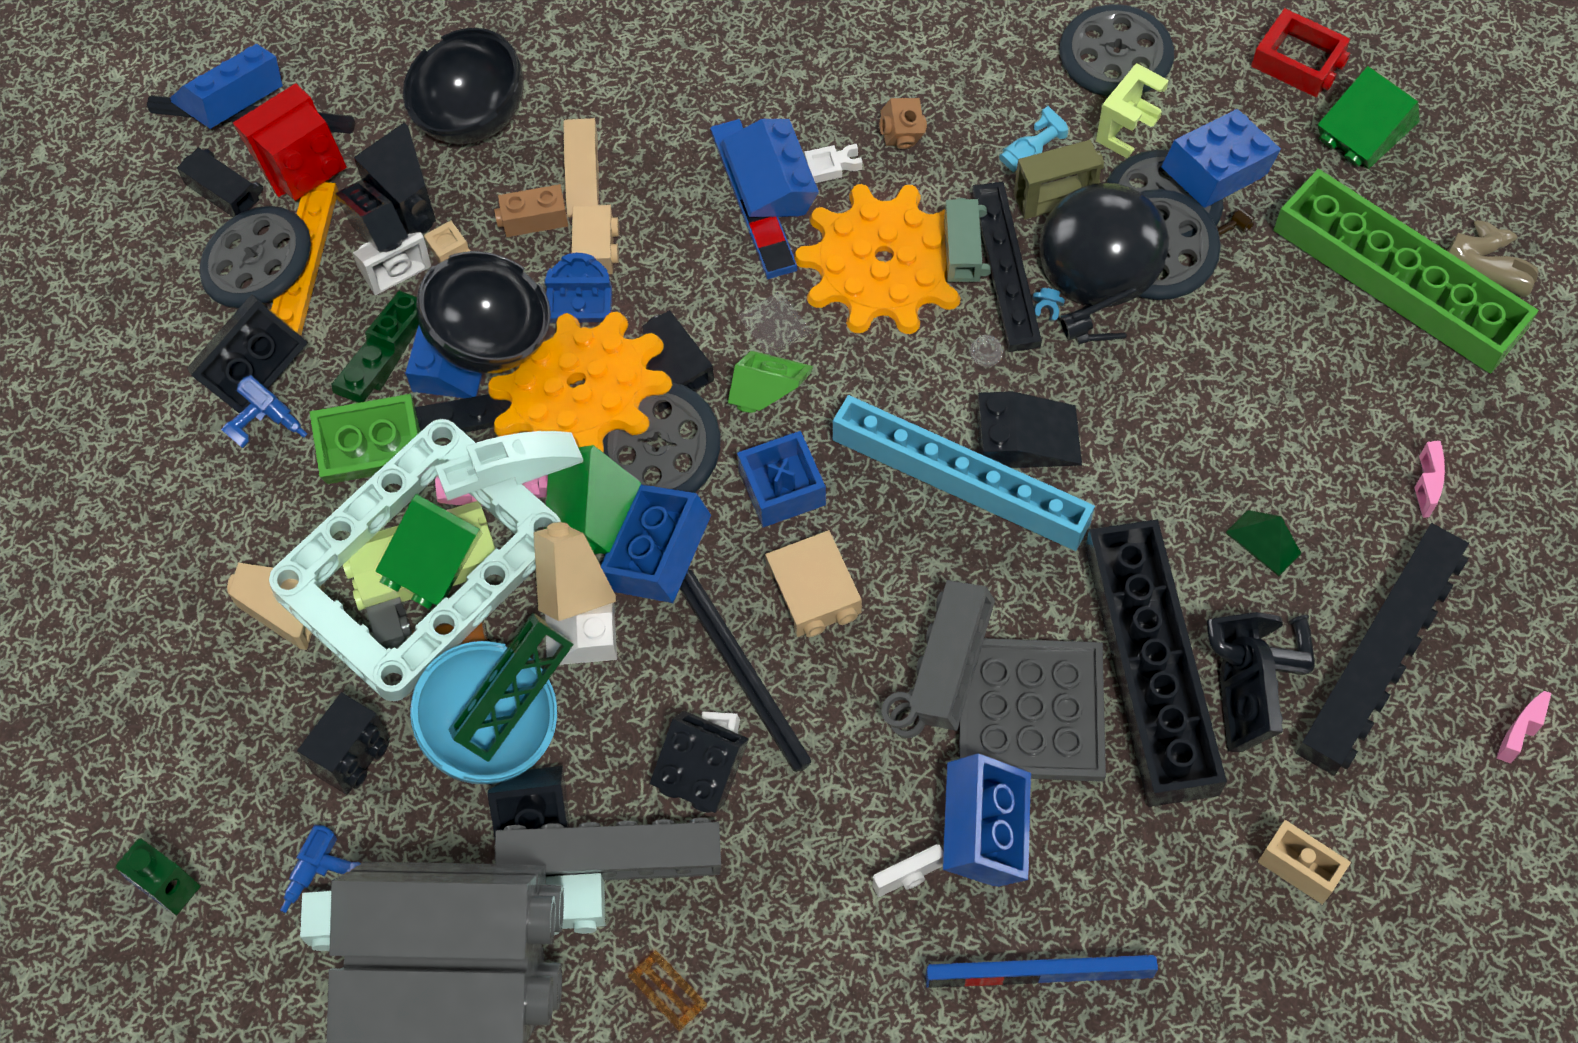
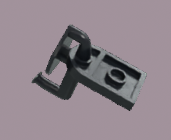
(1250, 670)

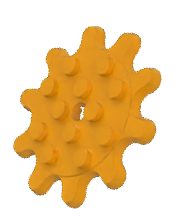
(873, 286)
(606, 401)

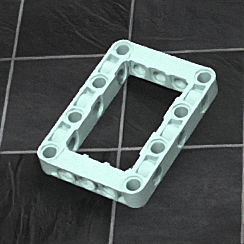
(365, 516)

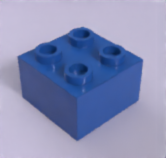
(781, 479)

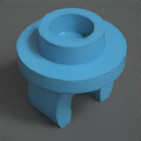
(1050, 299)

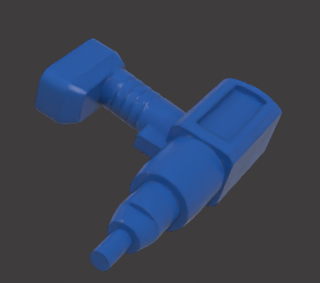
(262, 403)
(314, 859)

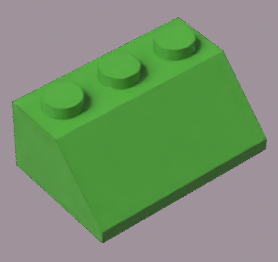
(362, 436)

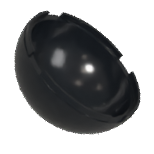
(464, 86)
(1103, 243)
(482, 312)

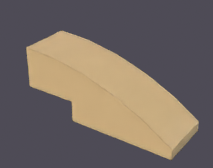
(581, 163)

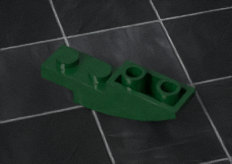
(380, 353)

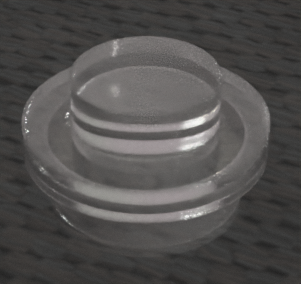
(986, 351)

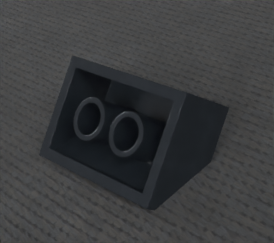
(249, 344)

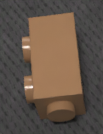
(531, 211)

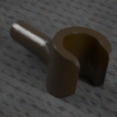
(1241, 219)

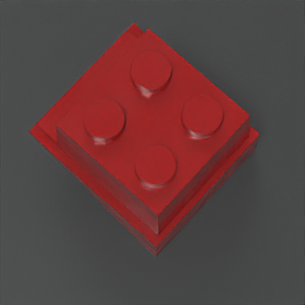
(291, 143)

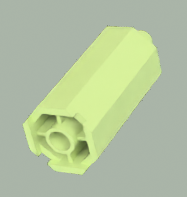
(363, 563)

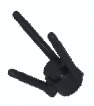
(1079, 322)

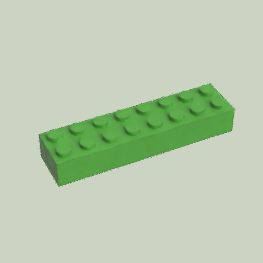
(1405, 270)

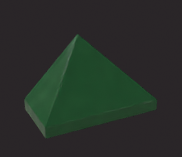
(1266, 539)

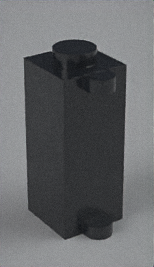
(218, 182)

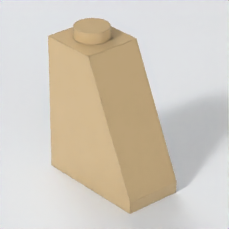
(568, 573)
(253, 594)

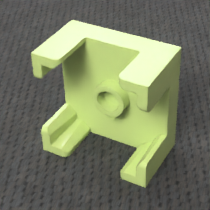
(1126, 107)

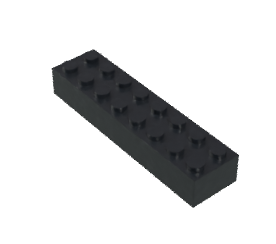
(1154, 664)

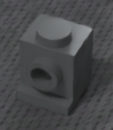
(389, 623)

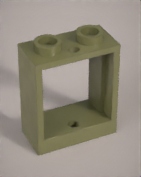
(1051, 165)

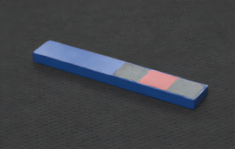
(764, 231)
(1040, 971)

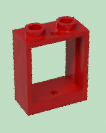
(1291, 71)

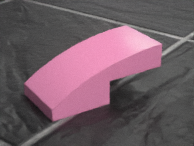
(1431, 481)
(1527, 723)

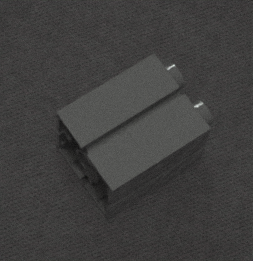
(442, 953)

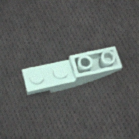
(507, 457)

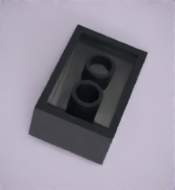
(1027, 430)

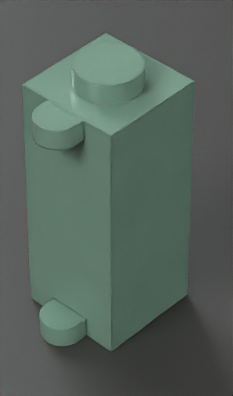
(964, 240)

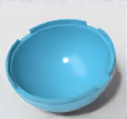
(446, 690)

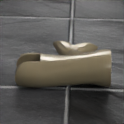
(1507, 271)

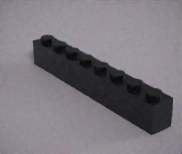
(1382, 650)

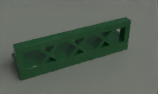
(499, 679)

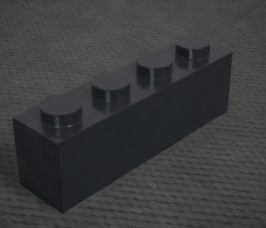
(372, 216)

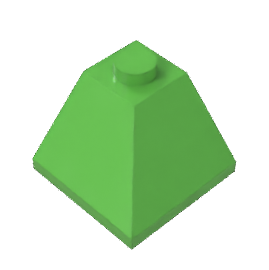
(764, 379)

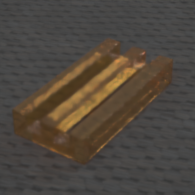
(689, 1014)

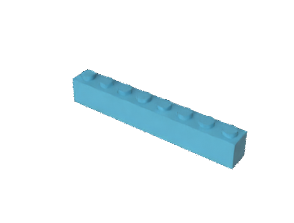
(962, 472)

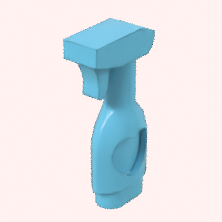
(1034, 145)

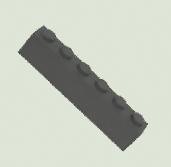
(617, 850)

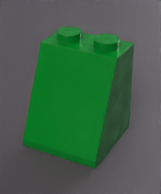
(1369, 119)
(593, 497)
(427, 552)

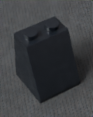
(395, 172)

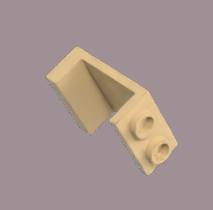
(814, 584)

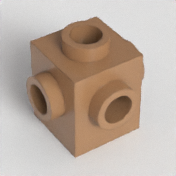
(902, 122)

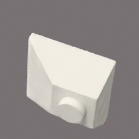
(390, 268)
(591, 634)

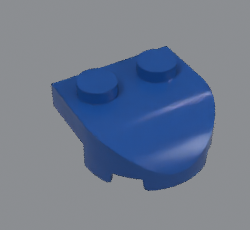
(579, 288)

